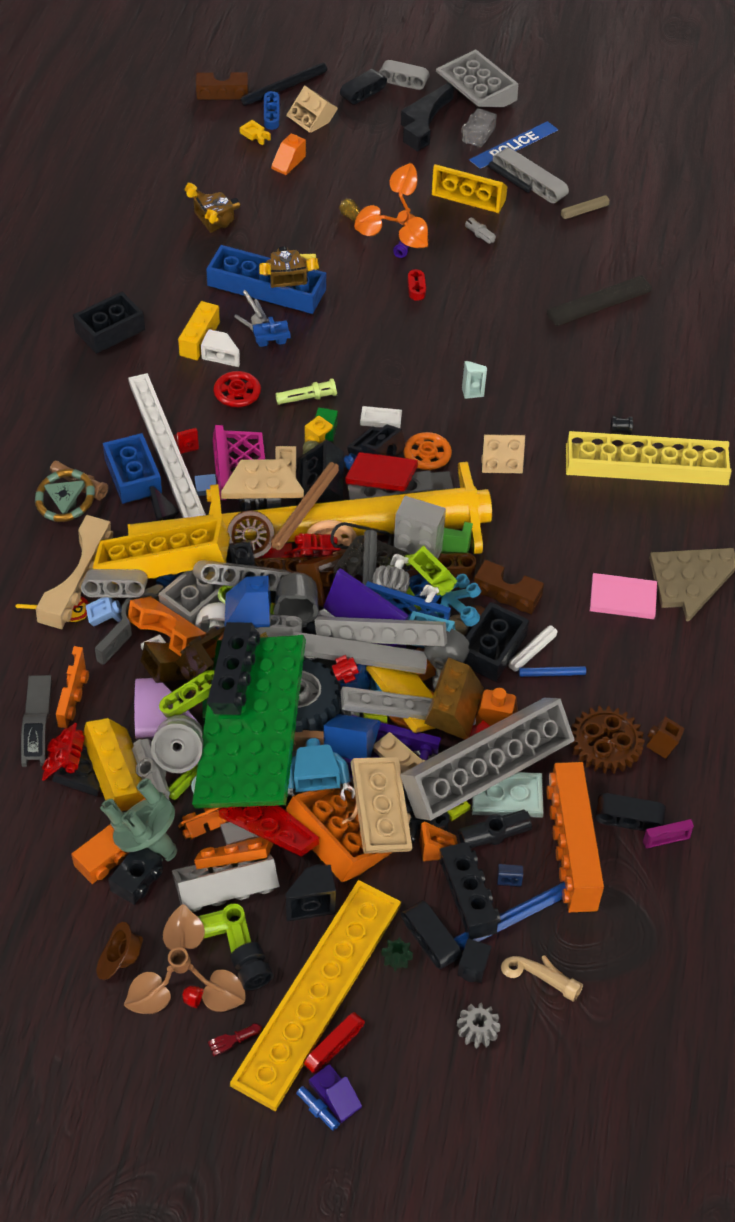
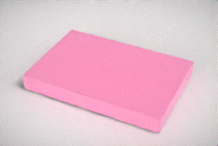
(623, 596)

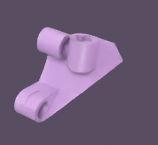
(146, 707)

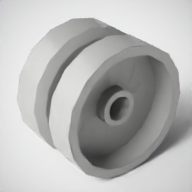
(166, 746)

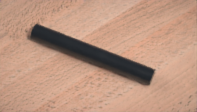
(524, 186)

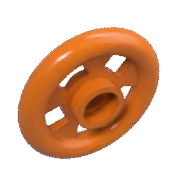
(428, 450)

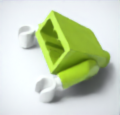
(431, 569)

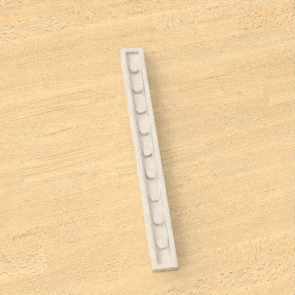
(166, 446)

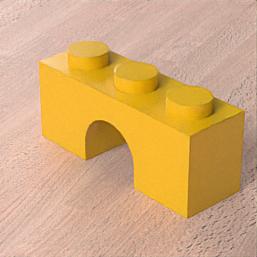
(204, 318)

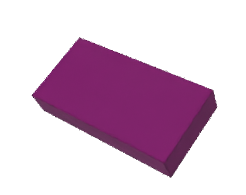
(668, 833)

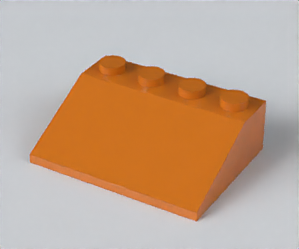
(338, 842)

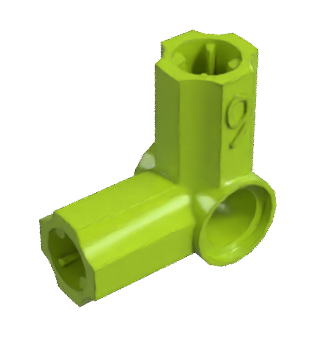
(218, 923)

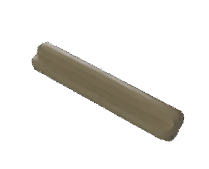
(584, 207)

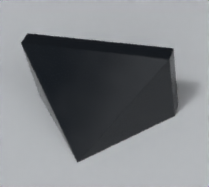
(162, 507)

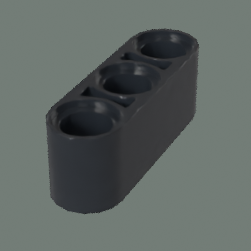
(363, 86)
(629, 812)
(431, 934)

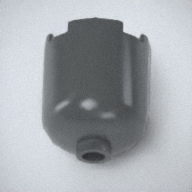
(297, 597)

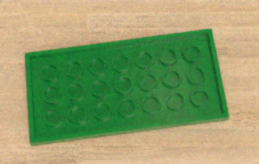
(251, 753)

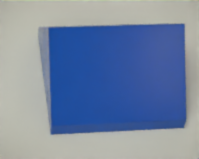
(351, 735)

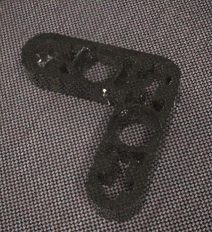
(353, 551)

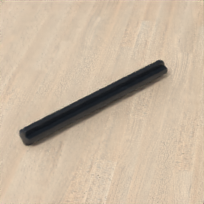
(284, 83)

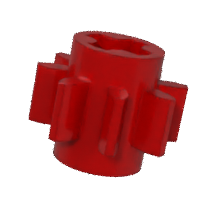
(345, 669)

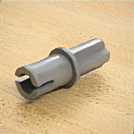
(480, 230)

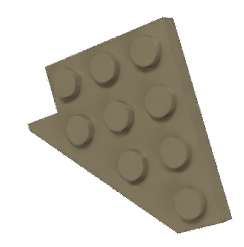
(690, 576)

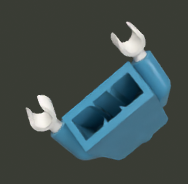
(318, 769)

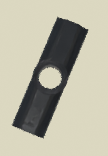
(507, 825)

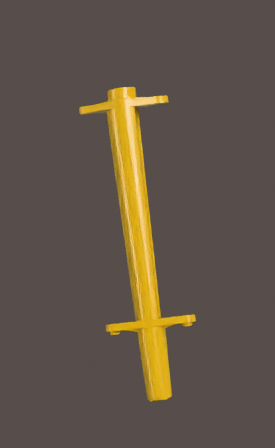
(461, 506)

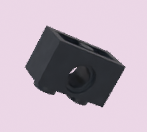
(131, 887)

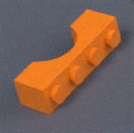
(153, 615)

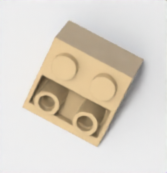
(311, 110)

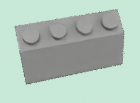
(224, 882)

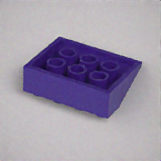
(355, 600)

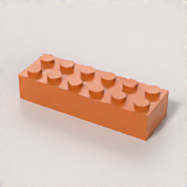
(575, 837)

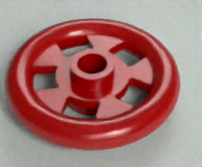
(237, 389)

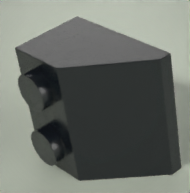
(311, 894)

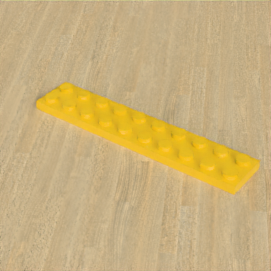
(315, 996)

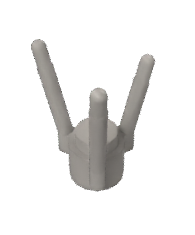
(259, 316)

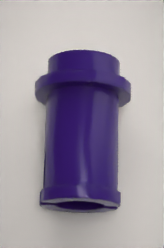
(400, 250)

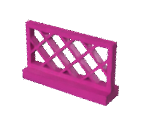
(221, 451)

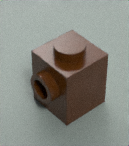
(664, 737)

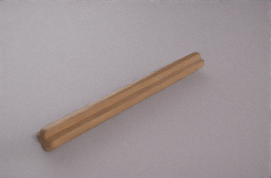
(304, 506)

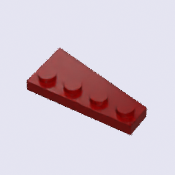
(273, 825)

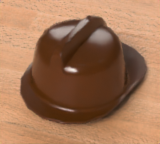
(119, 952)

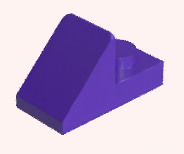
(336, 1093)

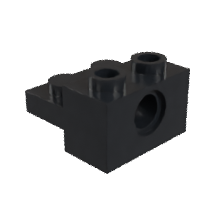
(383, 441)

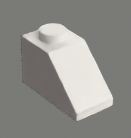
(220, 348)

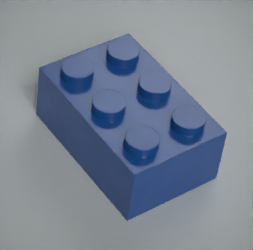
(131, 467)

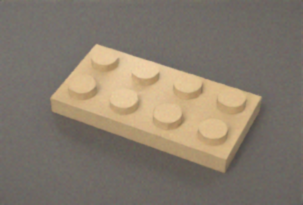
(381, 805)

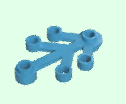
(468, 614)

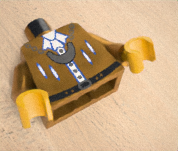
(212, 209)
(287, 268)

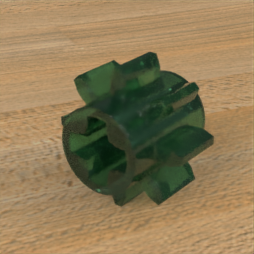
(397, 960)

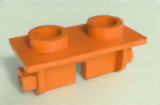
(194, 824)

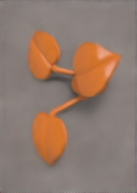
(415, 228)

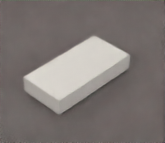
(380, 417)

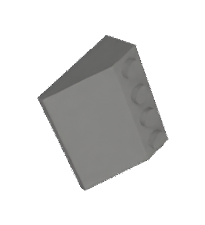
(480, 80)

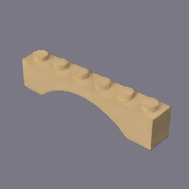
(57, 604)

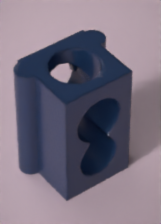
(510, 875)

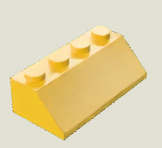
(468, 188)
(113, 761)

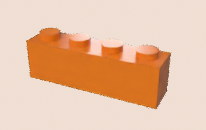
(98, 855)

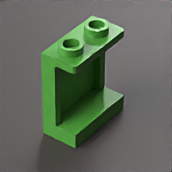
(457, 541)

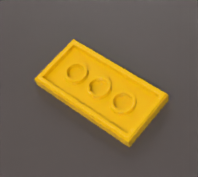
(402, 683)

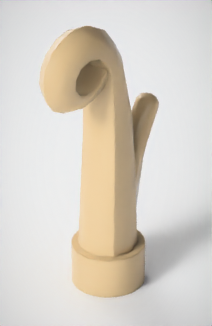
(569, 987)

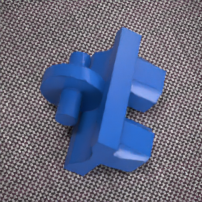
(271, 331)

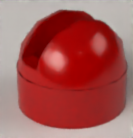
(192, 996)

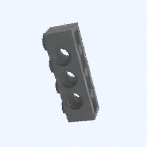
(420, 482)

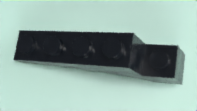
(419, 115)

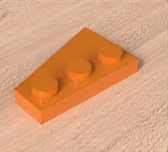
(72, 694)
(234, 853)

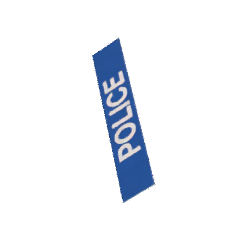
(515, 143)

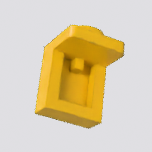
(316, 429)

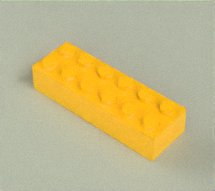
(166, 549)

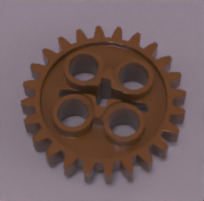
(607, 739)

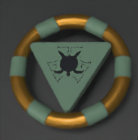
(65, 495)

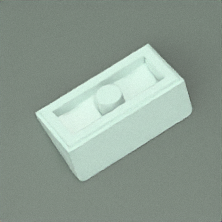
(473, 380)

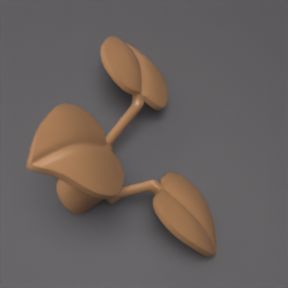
(182, 931)

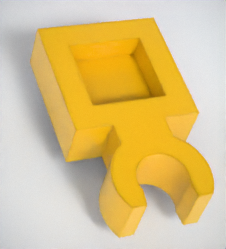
(255, 131)

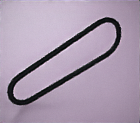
(356, 526)

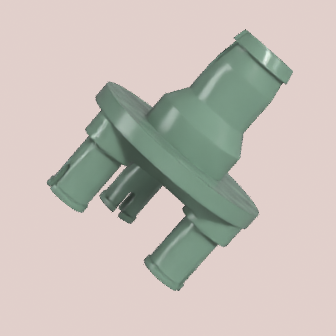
(143, 823)

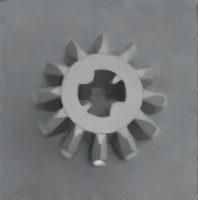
(392, 578)
(480, 1017)

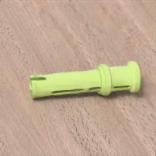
(282, 397)

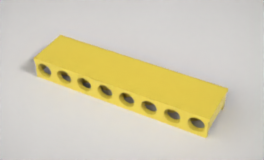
(647, 461)

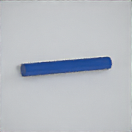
(552, 671)

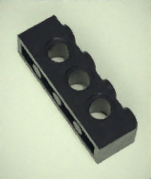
(233, 668)
(475, 922)

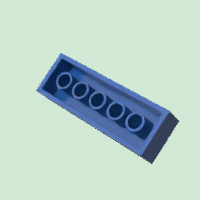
(239, 271)

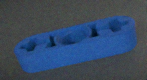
(271, 106)

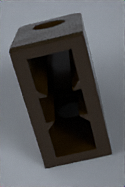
(161, 662)

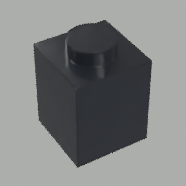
(474, 961)

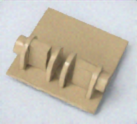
(503, 454)

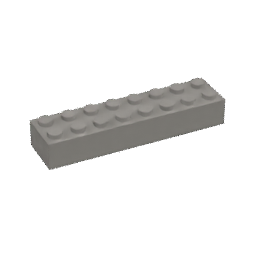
(487, 758)

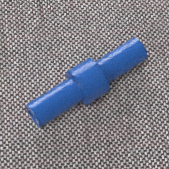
(318, 1108)

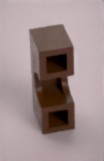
(210, 88)
(522, 595)

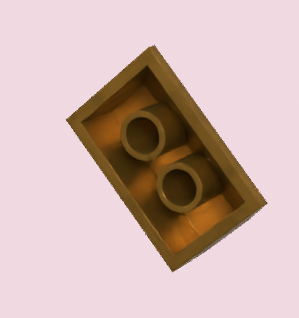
(455, 699)

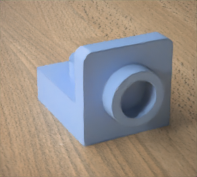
(103, 610)

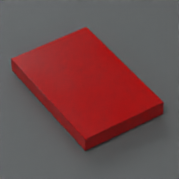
(381, 471)

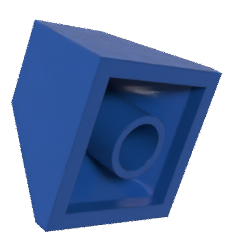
(249, 602)

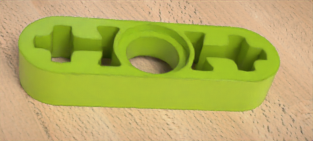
(178, 707)

